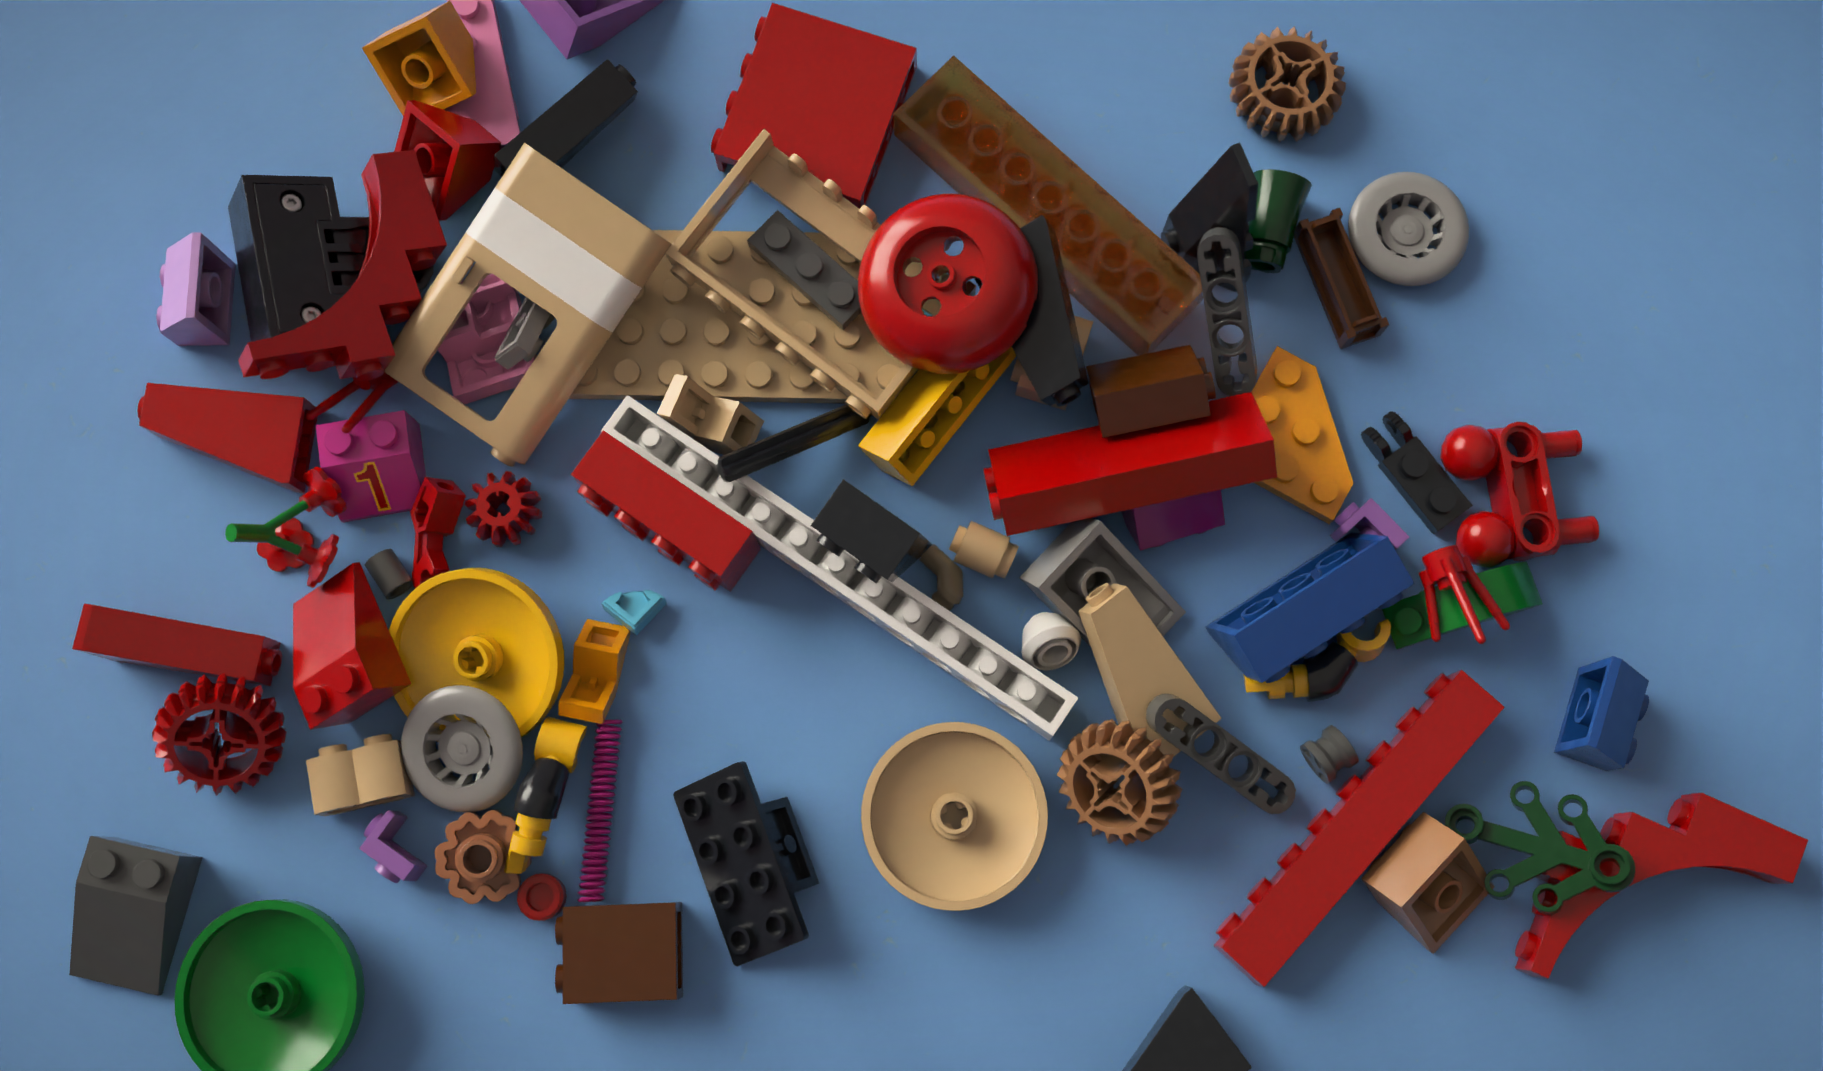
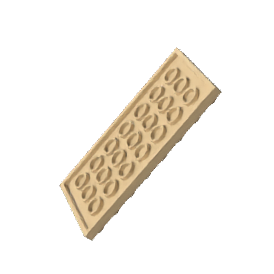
(682, 333)

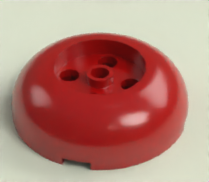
(967, 328)

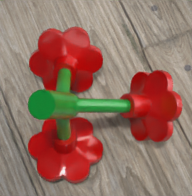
(283, 537)

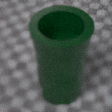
(1277, 214)

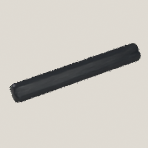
(788, 443)

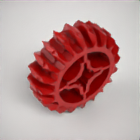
(196, 746)

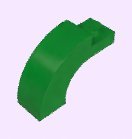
(1509, 585)

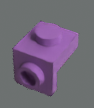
(392, 859)

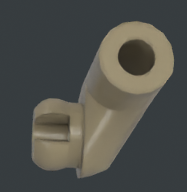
(948, 577)

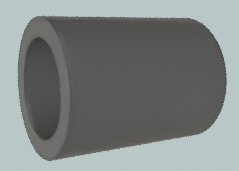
(389, 574)

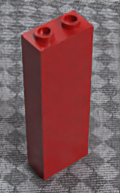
(1092, 476)

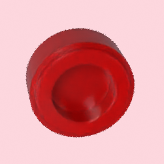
(541, 897)

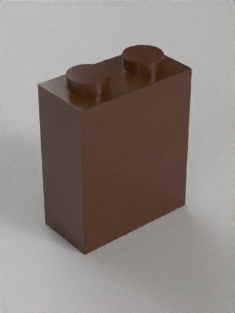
(1150, 390)
(620, 953)

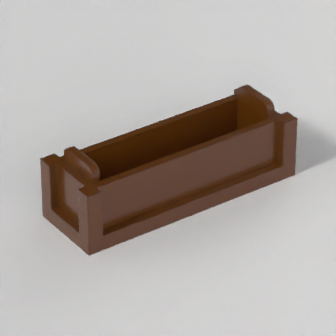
(1339, 280)

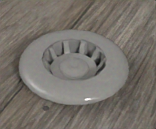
(1407, 230)
(466, 746)

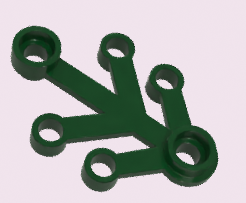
(1548, 850)

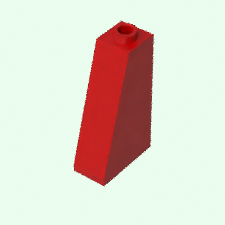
(239, 428)
(176, 645)

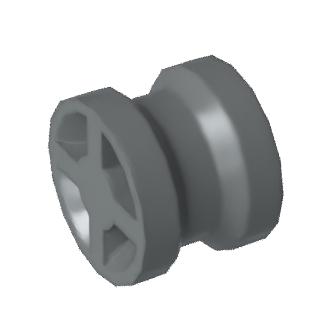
(1329, 754)

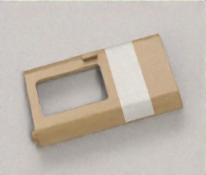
(560, 251)

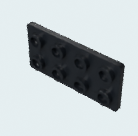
(748, 861)

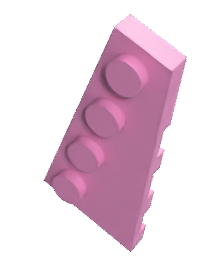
(494, 101)

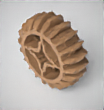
(1293, 62)
(1141, 800)

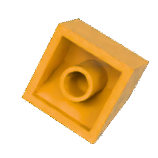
(426, 59)

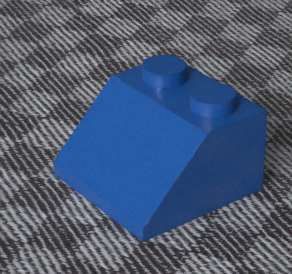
(1603, 714)

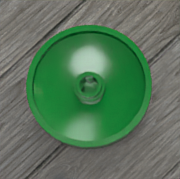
(269, 990)

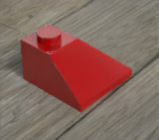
(451, 151)

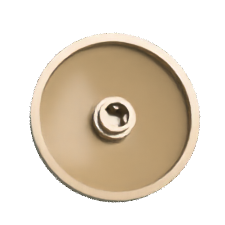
(954, 816)

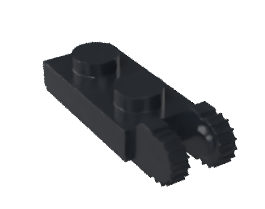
(1416, 474)

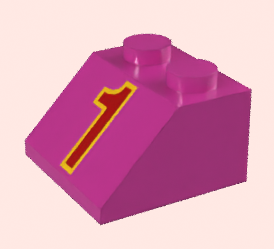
(374, 464)

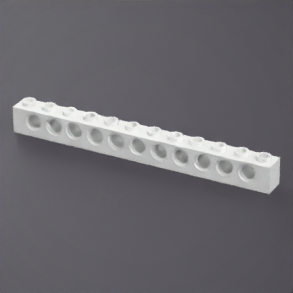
(891, 605)

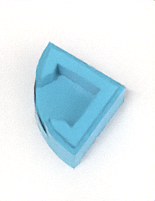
(634, 608)

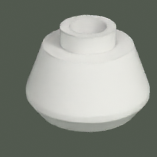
(1049, 641)

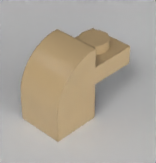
(710, 420)

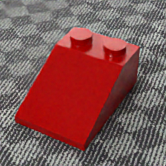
(343, 651)

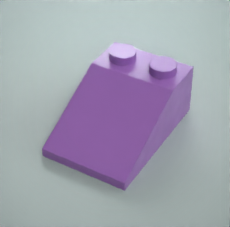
(585, 24)

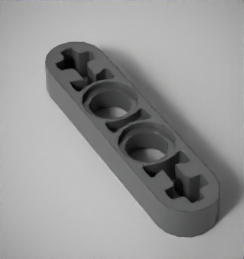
(1223, 313)
(1221, 753)

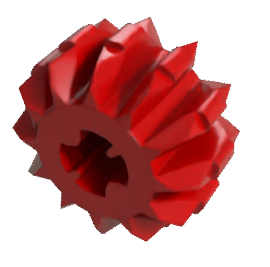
(492, 522)

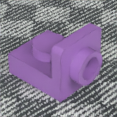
(1369, 520)

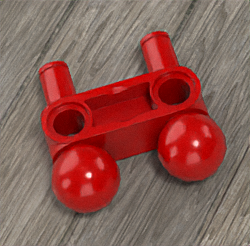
(1517, 492)

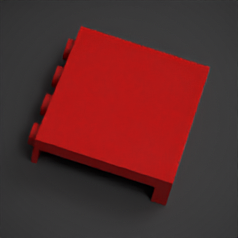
(819, 96)

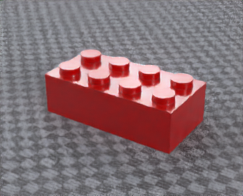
(667, 511)

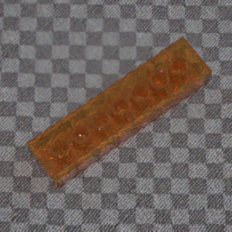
(1000, 157)

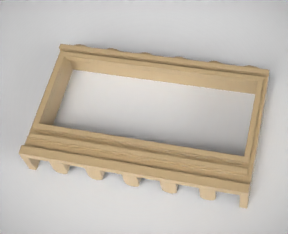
(828, 213)

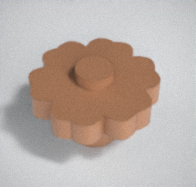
(477, 857)

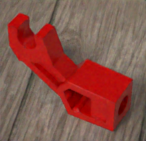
(433, 518)

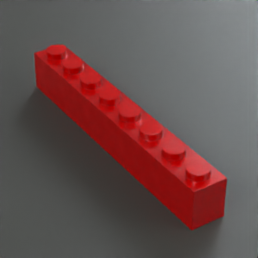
(1357, 827)

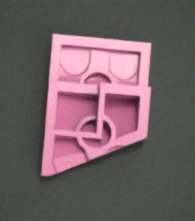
(476, 339)

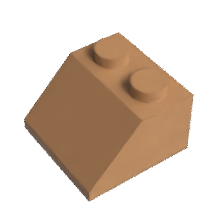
(1428, 881)

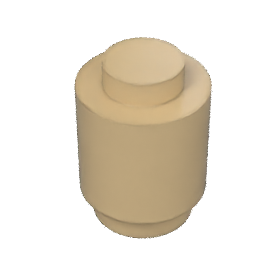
(983, 550)

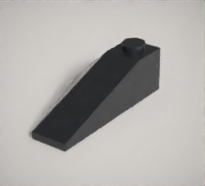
(1219, 199)

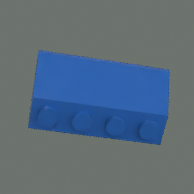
(1311, 606)

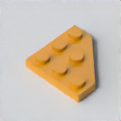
(1306, 442)

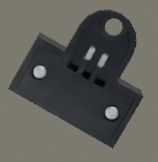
(295, 250)

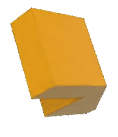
(596, 671)

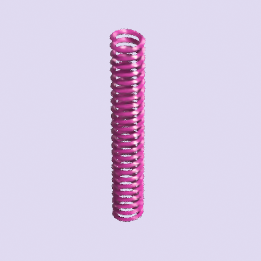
(596, 840)

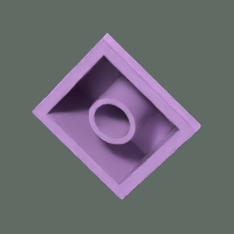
(196, 293)

